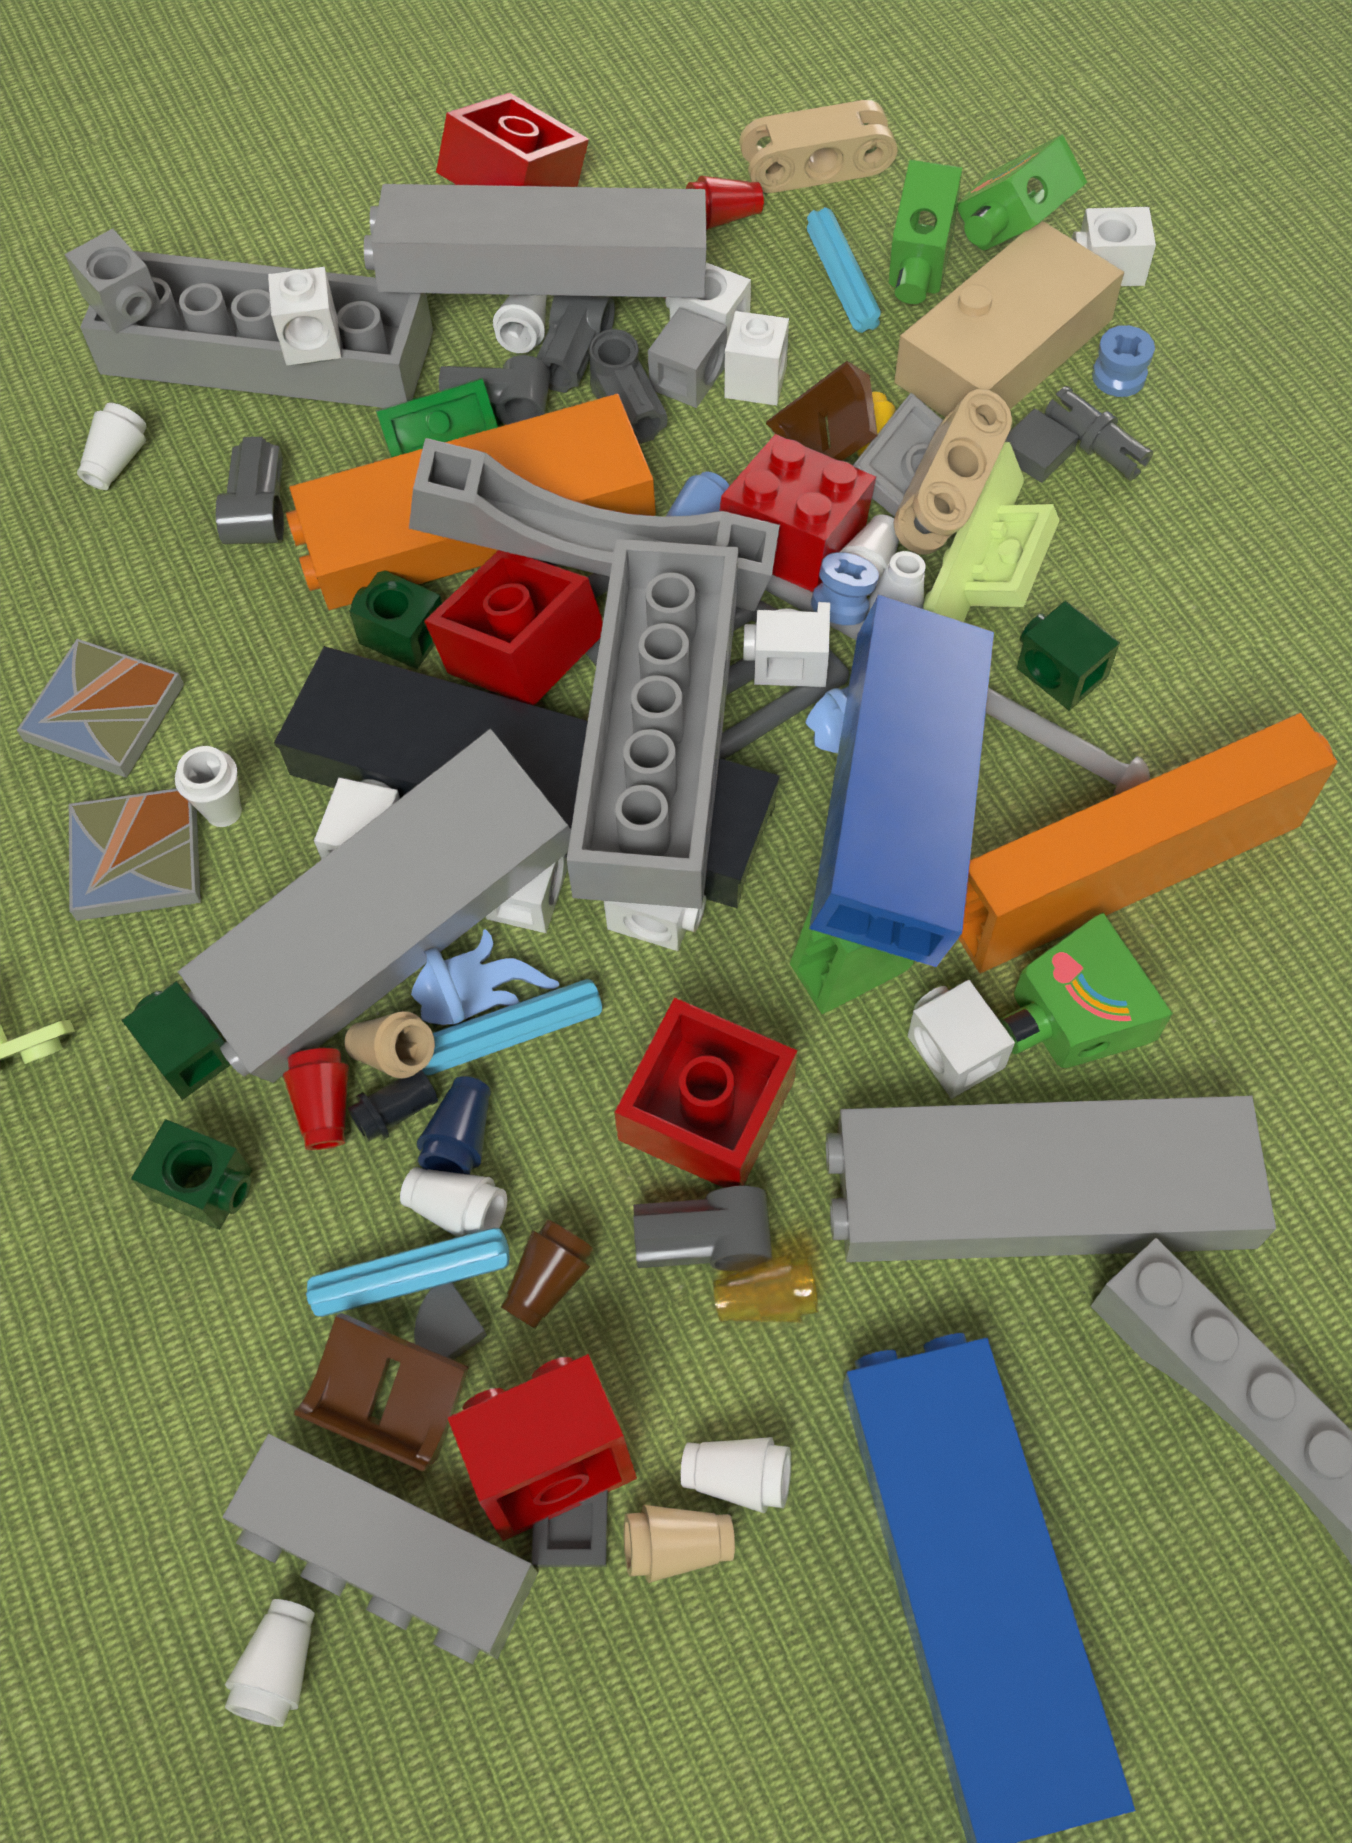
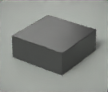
(1041, 444)
(573, 1537)

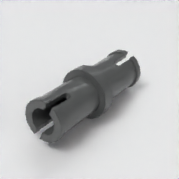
(1099, 433)

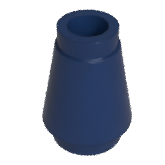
(457, 1129)

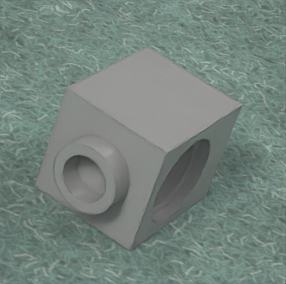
(113, 280)
(687, 357)

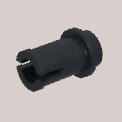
(391, 1105)

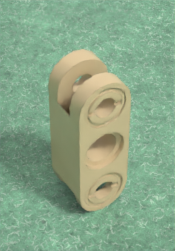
(818, 146)
(953, 471)

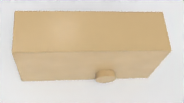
(1009, 322)

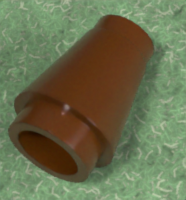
(546, 1272)

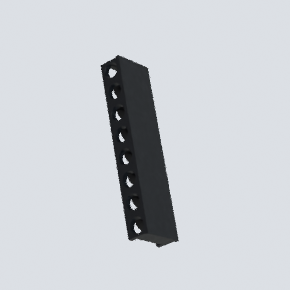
(402, 726)

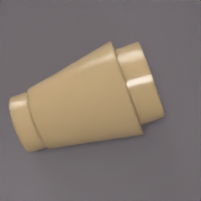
(393, 1044)
(675, 1541)

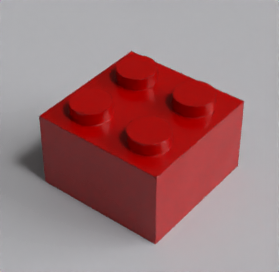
(509, 145)
(811, 498)
(516, 626)
(706, 1095)
(541, 1445)

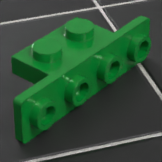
(437, 416)

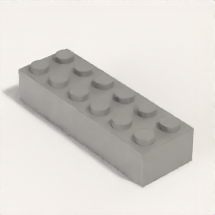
(222, 336)
(655, 725)

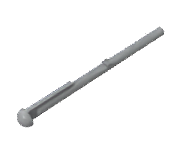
(1011, 713)

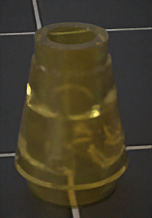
(768, 1292)

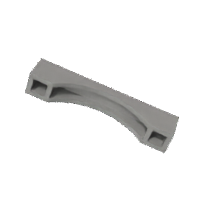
(482, 503)
(1214, 1356)

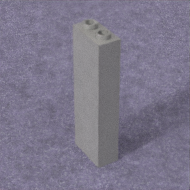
(538, 240)
(374, 908)
(1049, 1179)

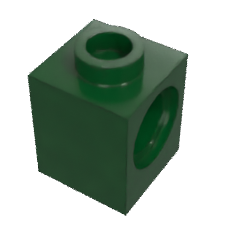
(401, 637)
(1066, 654)
(177, 1039)
(175, 1156)

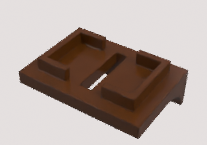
(849, 408)
(351, 1381)

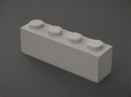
(382, 1547)

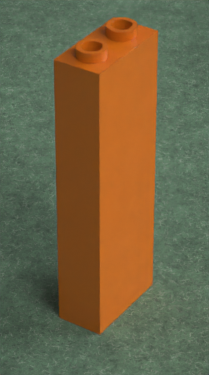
(362, 515)
(1142, 841)

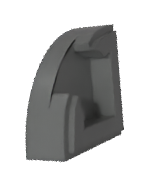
(447, 1323)

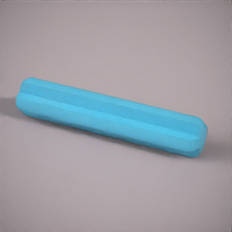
(843, 270)
(514, 1025)
(408, 1272)

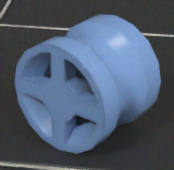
(1123, 361)
(845, 586)

